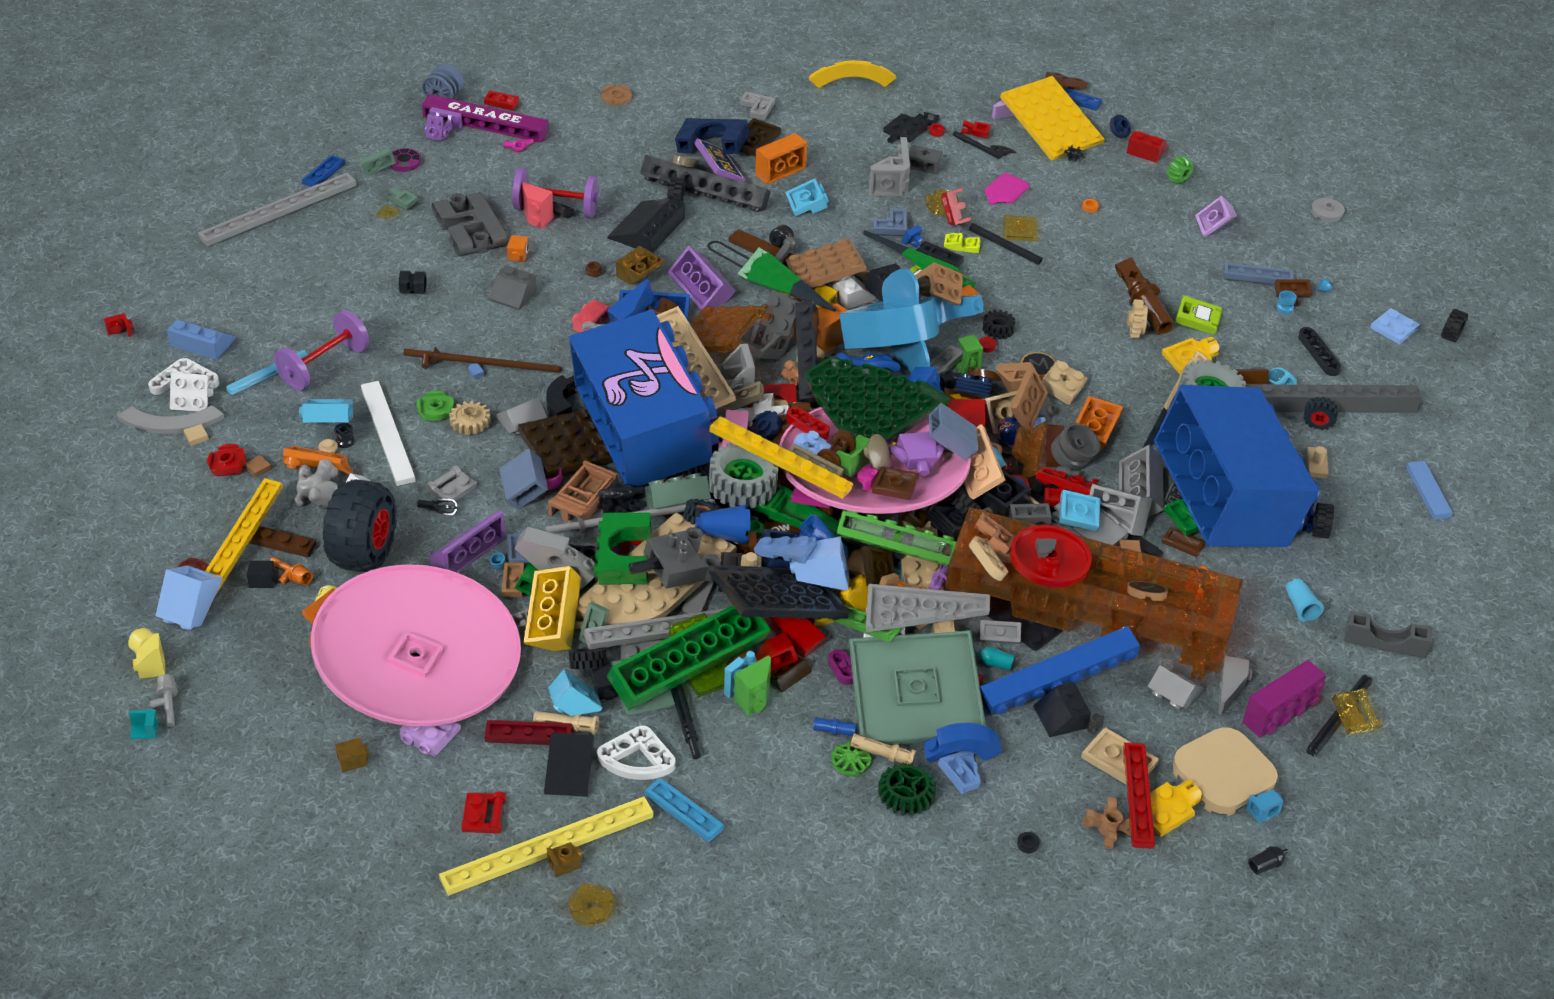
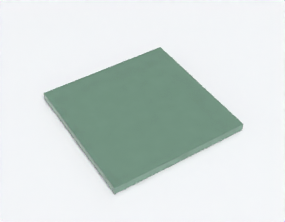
(914, 685)

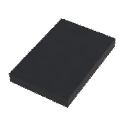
(569, 764)

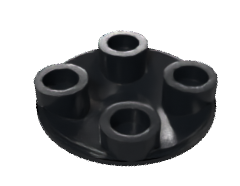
(620, 506)

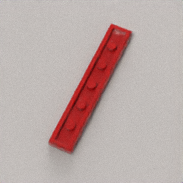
(1138, 796)

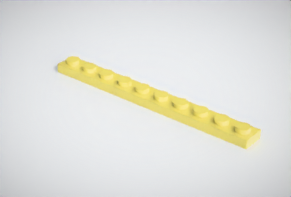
(535, 849)

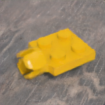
(1181, 353)
(1173, 805)

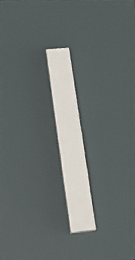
(388, 433)

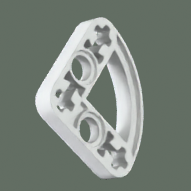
(644, 744)

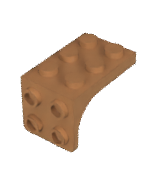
(941, 283)

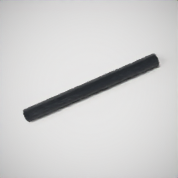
(1333, 722)

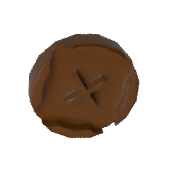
(984, 373)

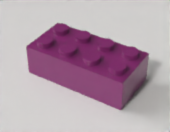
(1284, 699)

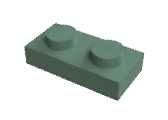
(377, 161)
(595, 617)

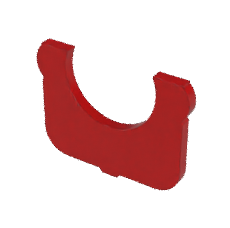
(783, 391)

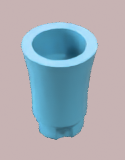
(1304, 601)

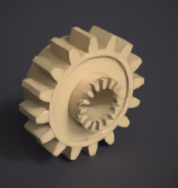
(1137, 319)
(470, 418)

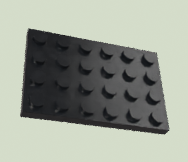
(776, 593)

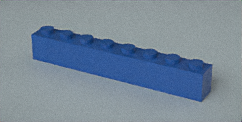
(1059, 670)

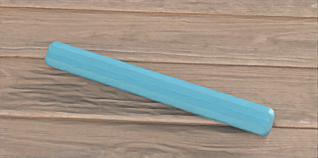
(257, 377)

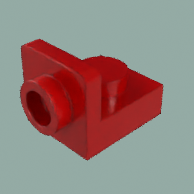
(118, 324)

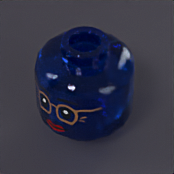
(1007, 430)

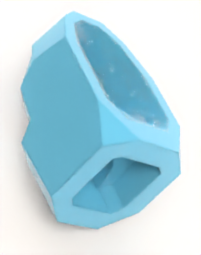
(1281, 376)

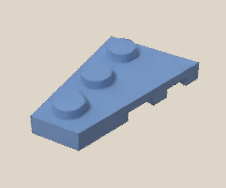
(787, 547)

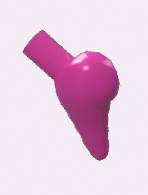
(518, 145)

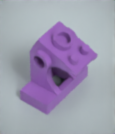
(437, 127)

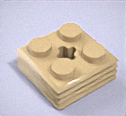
(1064, 382)

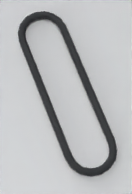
(725, 257)

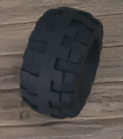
(359, 525)

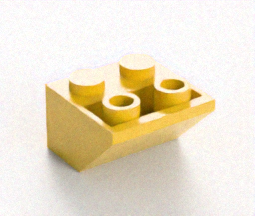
(856, 595)

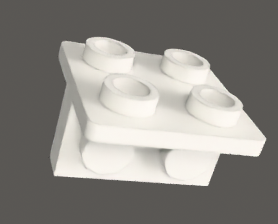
(189, 391)

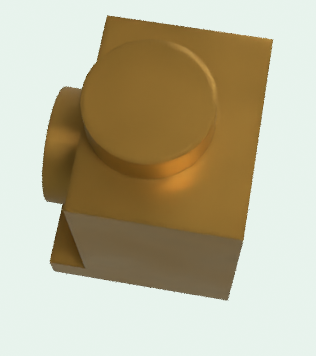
(564, 858)

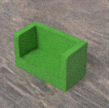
(971, 354)
(854, 461)

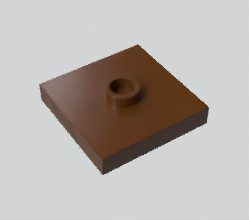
(895, 483)

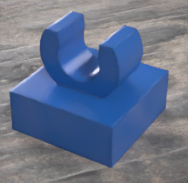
(913, 236)

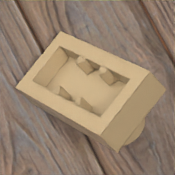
(1317, 462)

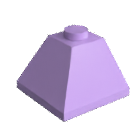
(1215, 216)

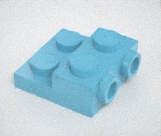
(807, 197)

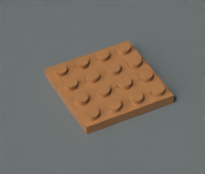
(827, 263)

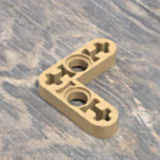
(990, 557)

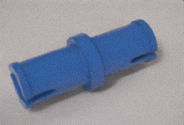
(835, 726)

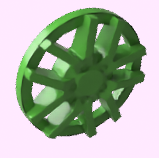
(850, 760)

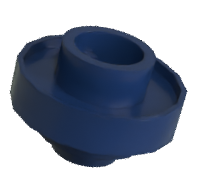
(1120, 126)

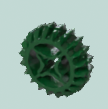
(904, 793)

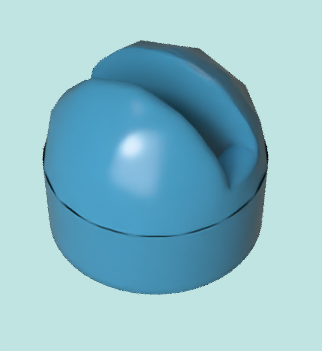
(1325, 285)
(497, 560)

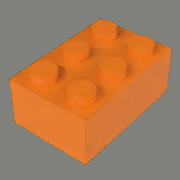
(781, 158)

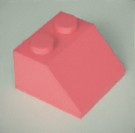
(537, 205)

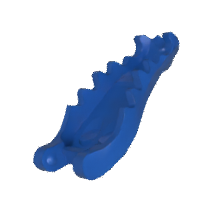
(881, 360)

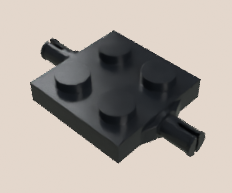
(905, 127)

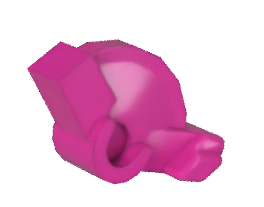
(867, 477)

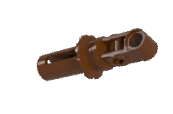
(1141, 289)

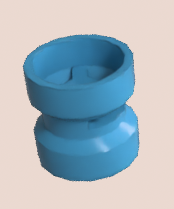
(1286, 302)

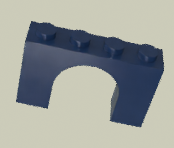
(733, 133)

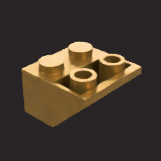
(637, 265)

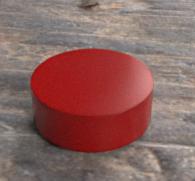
(937, 130)
(988, 344)

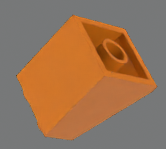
(829, 328)

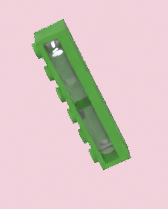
(896, 538)

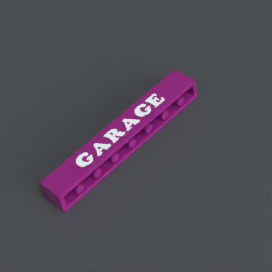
(491, 119)

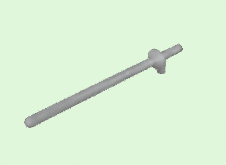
(582, 524)

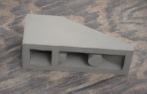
(1233, 680)

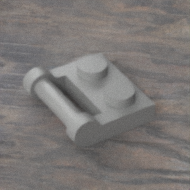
(455, 489)

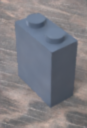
(953, 431)
(523, 479)

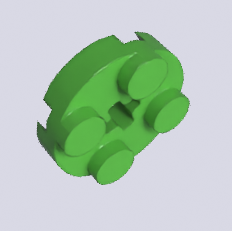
(430, 413)

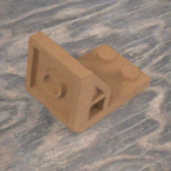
(1029, 388)

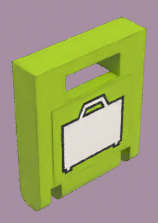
(1201, 316)

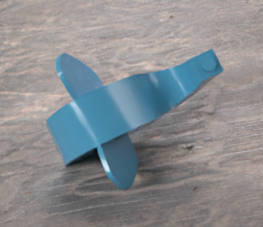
(903, 319)

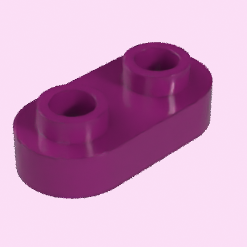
(843, 669)

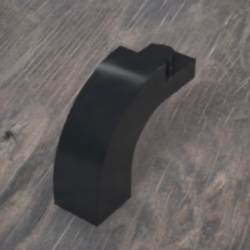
(557, 394)

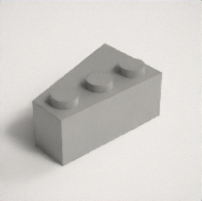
(1123, 507)

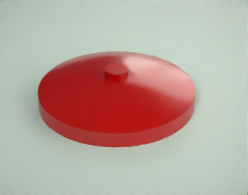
(1062, 567)

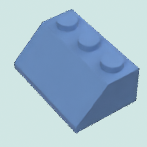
(198, 339)

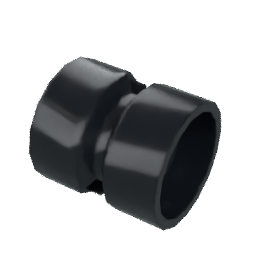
(412, 282)

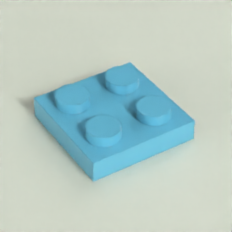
(1079, 510)

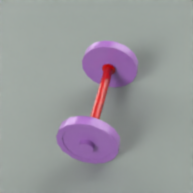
(590, 196)
(294, 369)

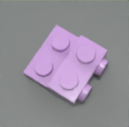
(429, 738)

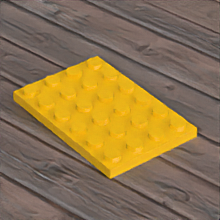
(1051, 117)

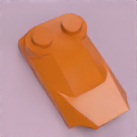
(1100, 418)
(297, 456)

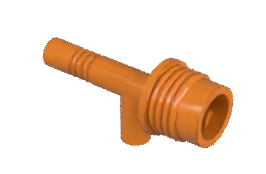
(296, 573)

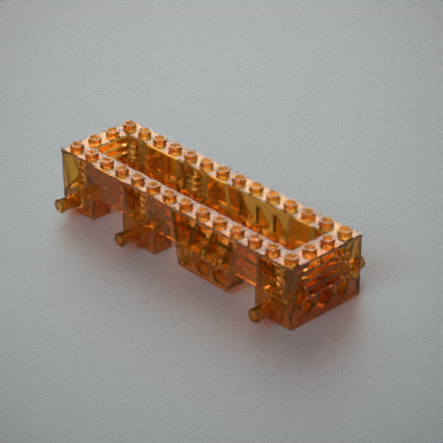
(1193, 615)

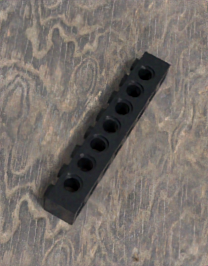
(760, 195)

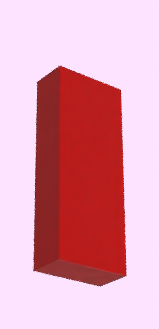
(801, 633)

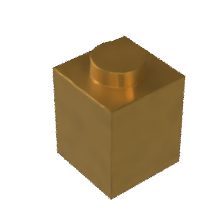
(352, 754)

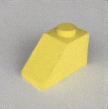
(150, 658)

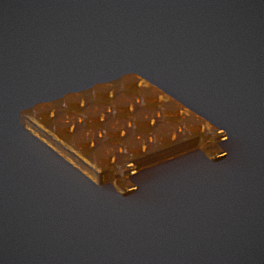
(724, 326)

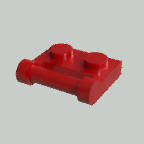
(476, 812)

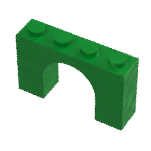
(614, 529)

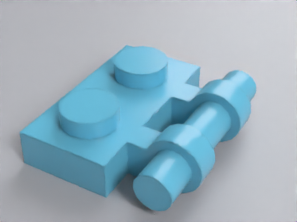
(736, 666)

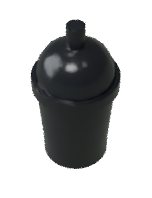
(1268, 859)

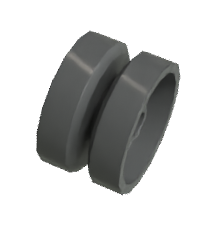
(1075, 446)

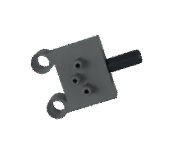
(676, 558)

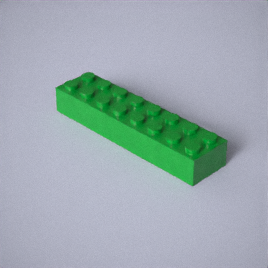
(685, 655)

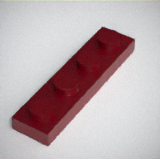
(523, 732)

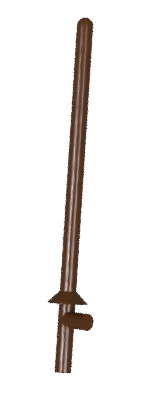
(437, 355)

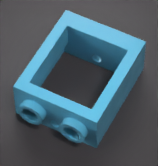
(326, 410)

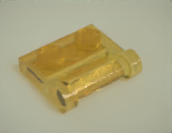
(1351, 714)

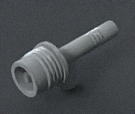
(165, 691)

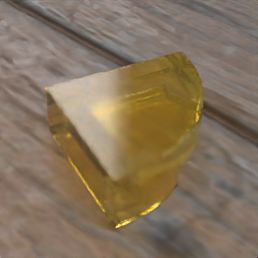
(388, 211)

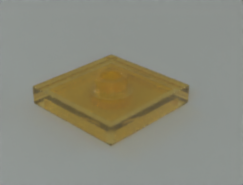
(1020, 228)

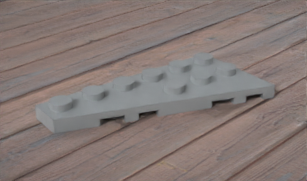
(905, 606)

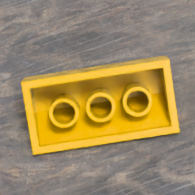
(553, 609)

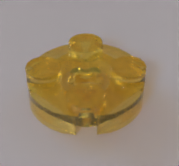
(935, 204)
(591, 894)

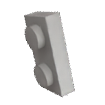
(1000, 632)

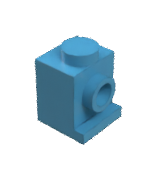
(1265, 805)

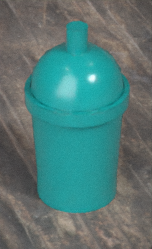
(995, 658)

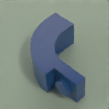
(963, 737)

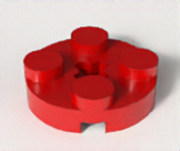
(221, 466)

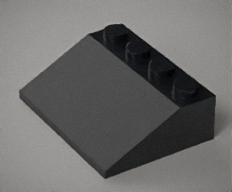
(649, 223)

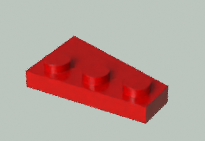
(1059, 478)

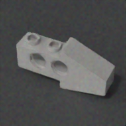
(551, 551)

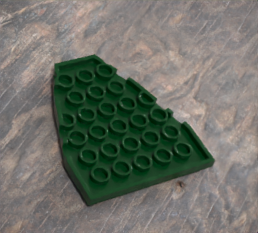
(870, 399)

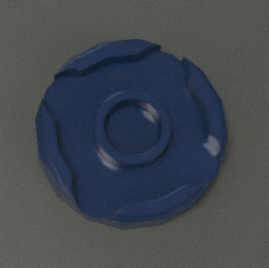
(766, 424)

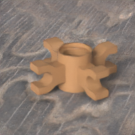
(1108, 823)

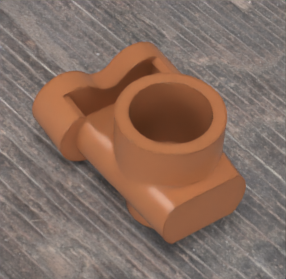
(791, 372)

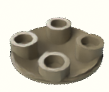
(878, 452)

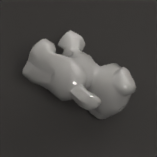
(316, 485)

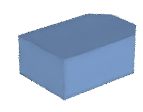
(475, 370)

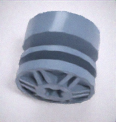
(443, 81)

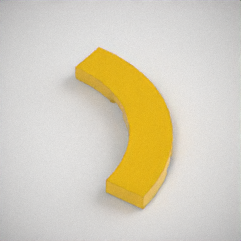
(852, 69)

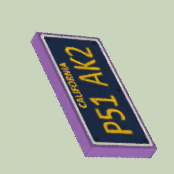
(719, 162)

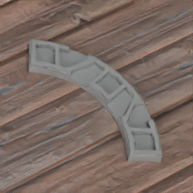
(169, 425)

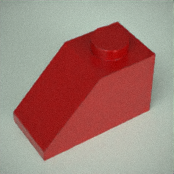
(780, 651)

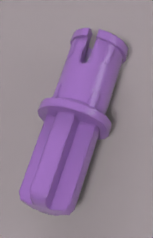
(939, 578)

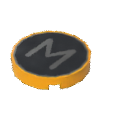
(1040, 361)

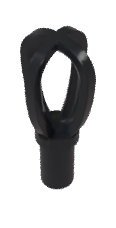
(434, 504)

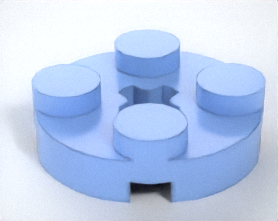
(811, 441)

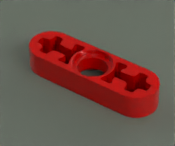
(800, 418)

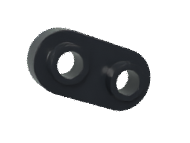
(564, 211)

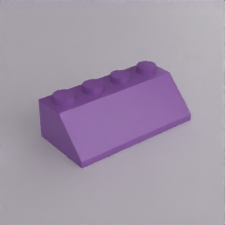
(701, 279)
(470, 543)

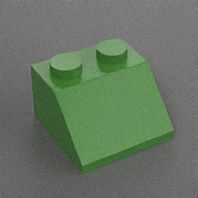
(753, 686)

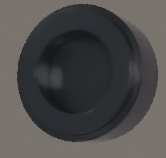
(1028, 842)

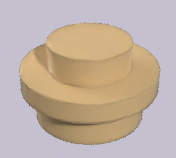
(328, 445)

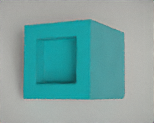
(143, 724)

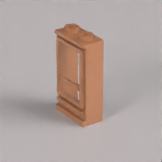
(576, 507)

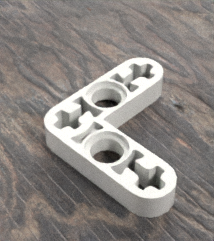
(160, 383)

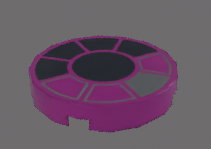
(406, 159)

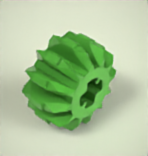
(1180, 169)

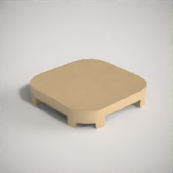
(1225, 769)

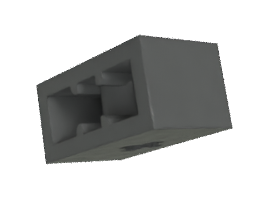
(925, 159)

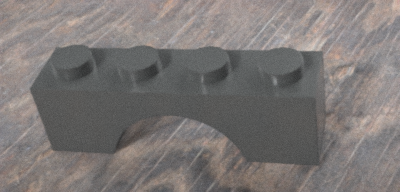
(1411, 640)

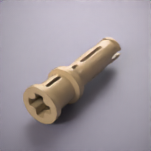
(578, 722)
(893, 752)

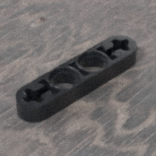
(1331, 365)

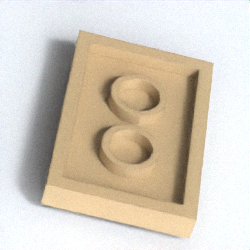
(1107, 754)

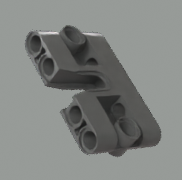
(470, 223)

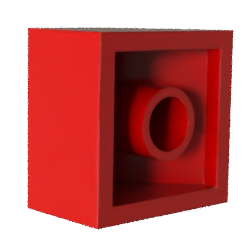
(1146, 146)

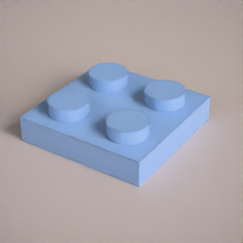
(1395, 326)

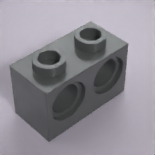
(1031, 513)

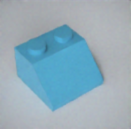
(573, 695)

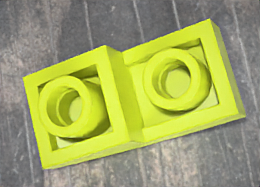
(956, 242)

